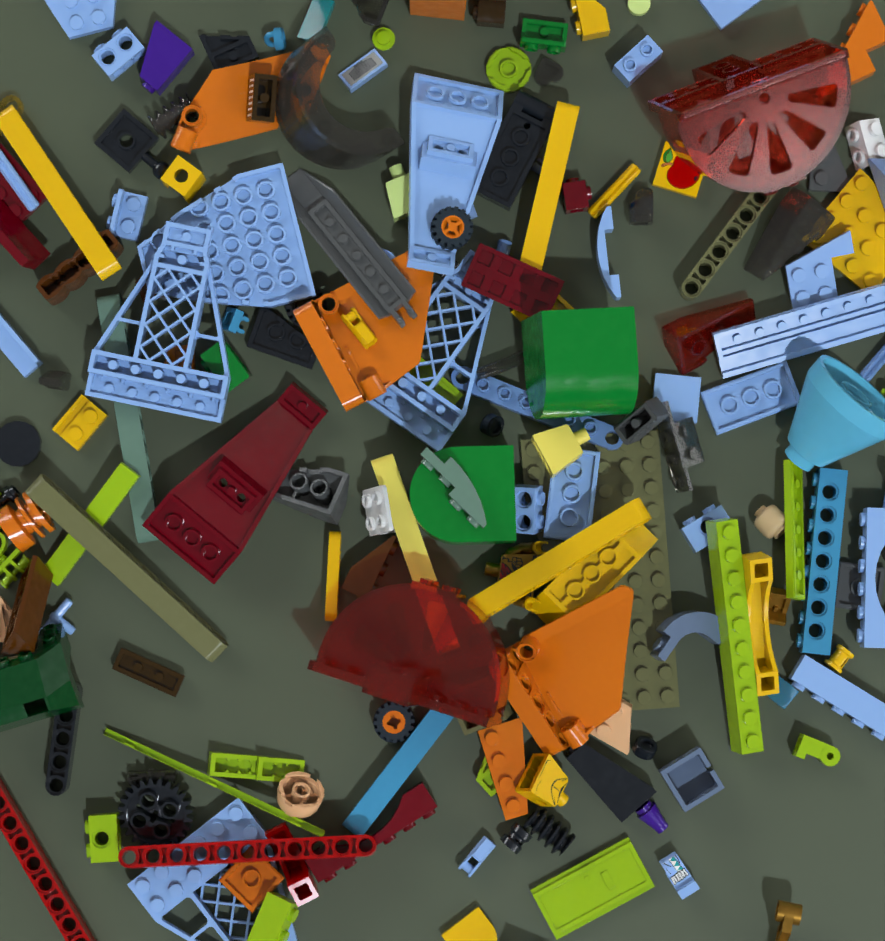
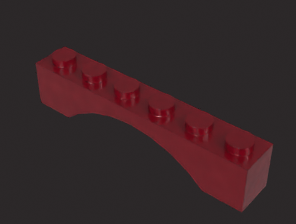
(413, 805)

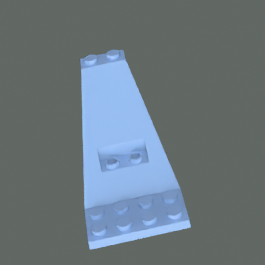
(448, 153)

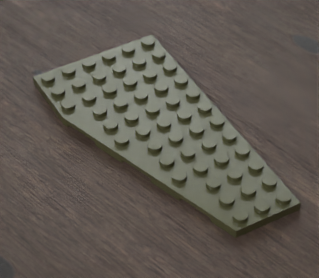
(622, 477)

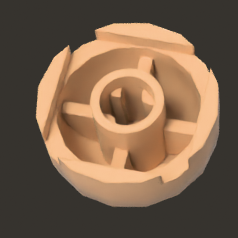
(299, 794)

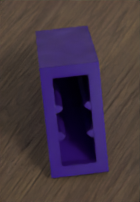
(163, 59)

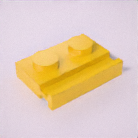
(80, 422)

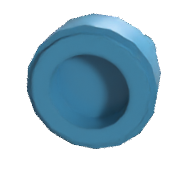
(279, 38)

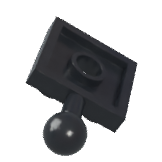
(142, 143)

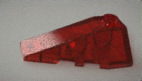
(690, 336)

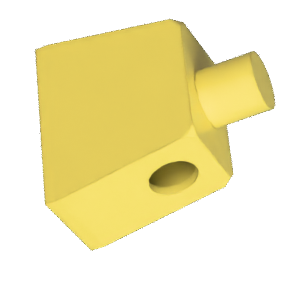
(559, 447)

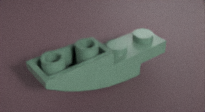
(464, 494)

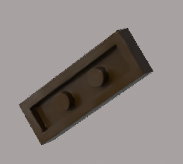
(148, 672)

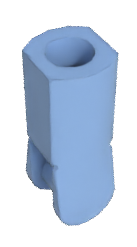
(480, 853)

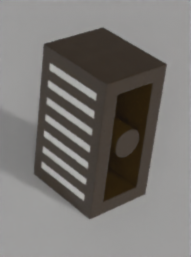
(262, 98)

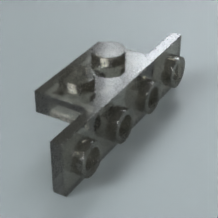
(681, 448)

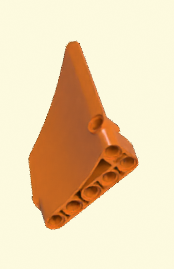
(360, 372)
(573, 672)

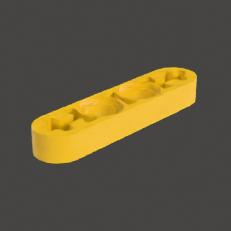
(333, 573)

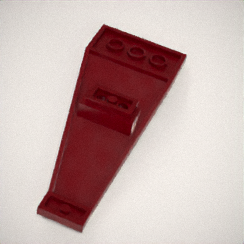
(208, 519)

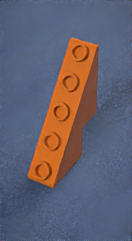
(863, 38)

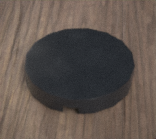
(19, 443)

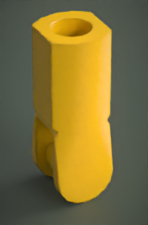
(360, 330)

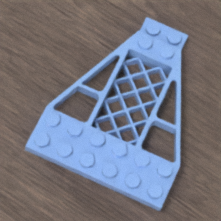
(155, 383)
(414, 403)
(166, 887)

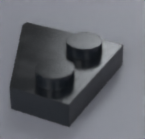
(228, 50)

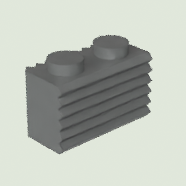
(641, 421)

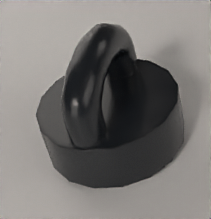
(492, 425)
(645, 748)

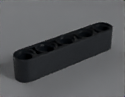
(65, 750)

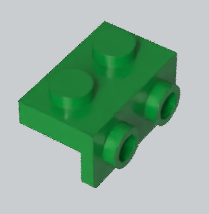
(543, 36)

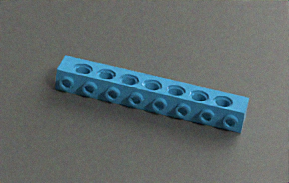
(837, 481)

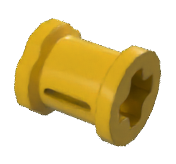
(839, 659)

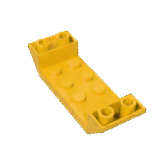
(593, 575)

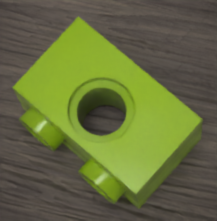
(110, 825)

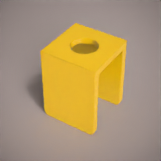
(193, 183)

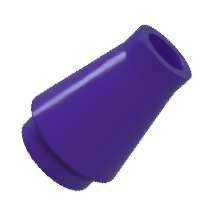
(652, 816)

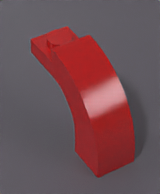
(297, 873)

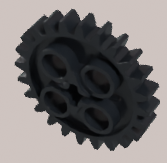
(164, 794)

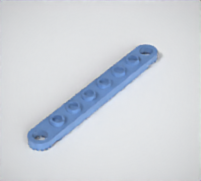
(516, 400)

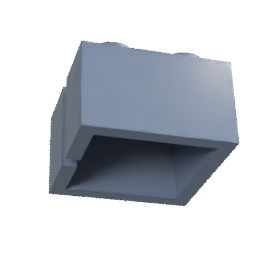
(690, 780)

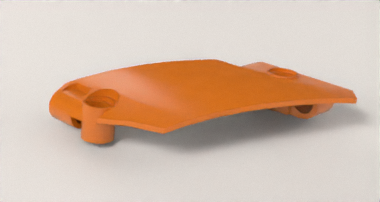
(224, 104)

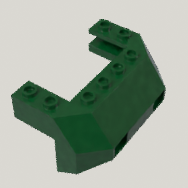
(38, 682)

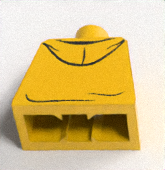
(543, 781)

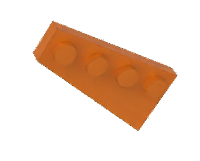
(506, 760)

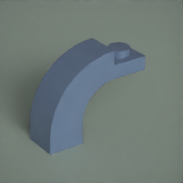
(682, 624)

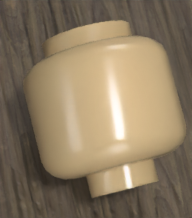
(770, 521)

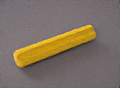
(614, 191)

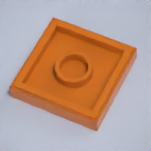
(251, 881)

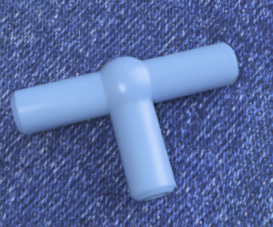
(56, 616)

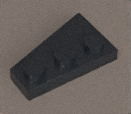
(280, 340)

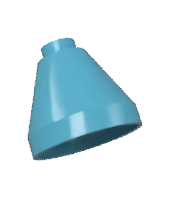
(834, 415)

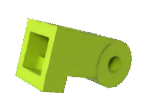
(823, 752)

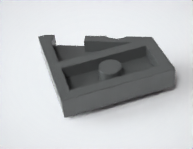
(828, 175)

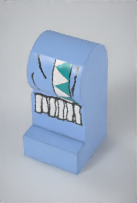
(678, 875)

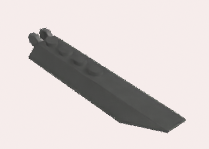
(350, 247)

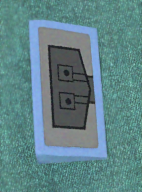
(363, 70)

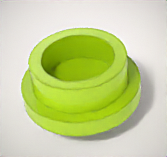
(383, 39)

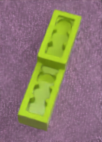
(252, 766)

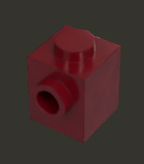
(575, 195)

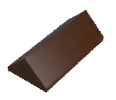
(28, 608)

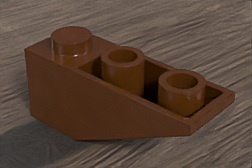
(364, 573)

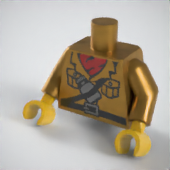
(513, 560)

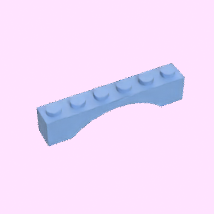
(870, 611)

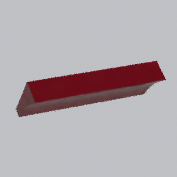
(19, 240)

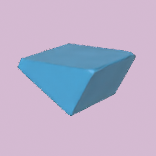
(785, 695)

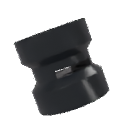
(516, 838)

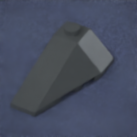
(315, 492)

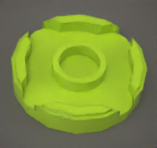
(508, 69)

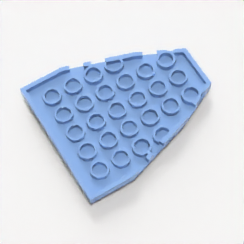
(253, 244)

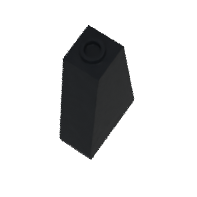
(611, 782)

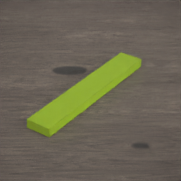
(101, 510)
(794, 531)

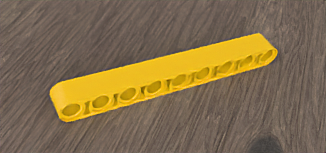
(549, 184)
(58, 193)
(562, 557)

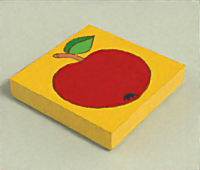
(675, 175)

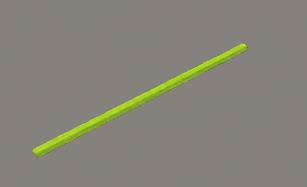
(213, 782)

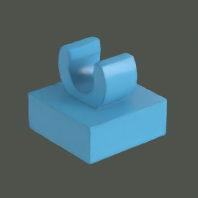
(232, 319)

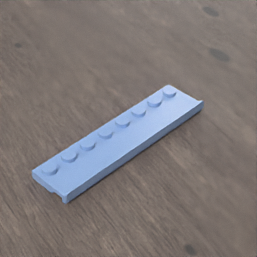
(800, 331)

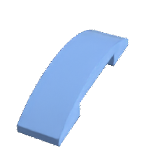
(610, 281)

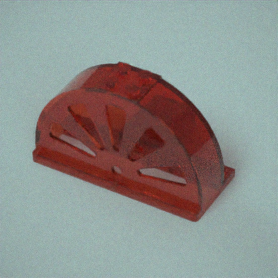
(762, 118)
(421, 650)

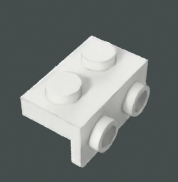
(865, 141)

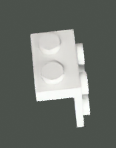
(377, 511)

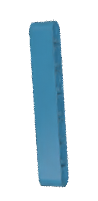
(396, 772)

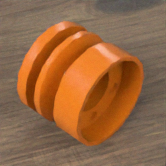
(23, 522)

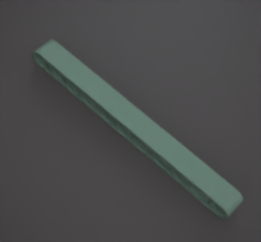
(130, 425)

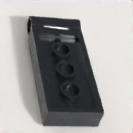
(516, 149)

